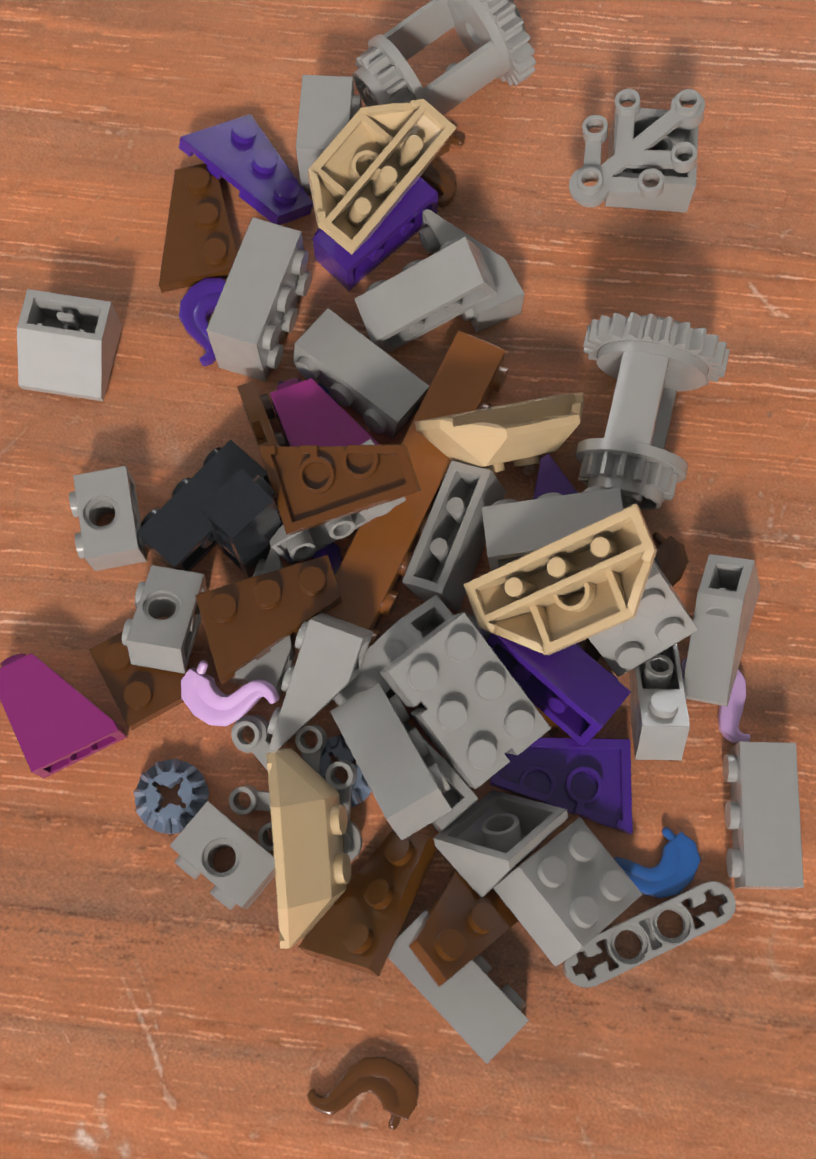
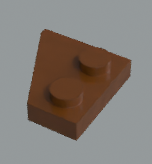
(137, 690)

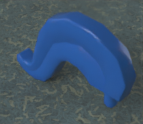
(673, 871)

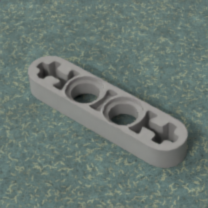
(651, 939)

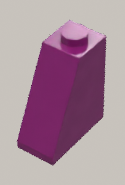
(313, 417)
(51, 717)

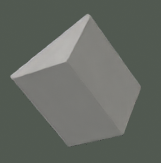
(497, 837)

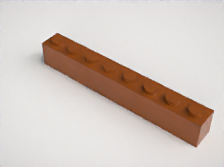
(387, 543)

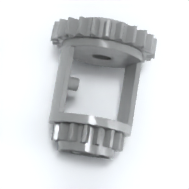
(488, 30)
(651, 363)

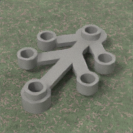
(635, 152)
(260, 799)

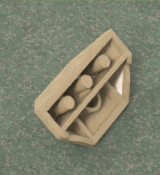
(374, 167)
(505, 431)
(568, 586)
(306, 844)

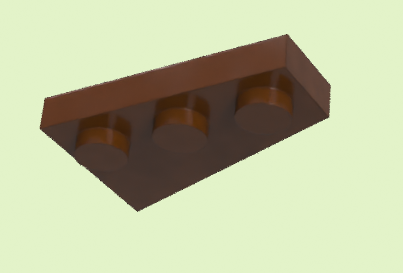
(335, 481)
(263, 610)
(459, 928)

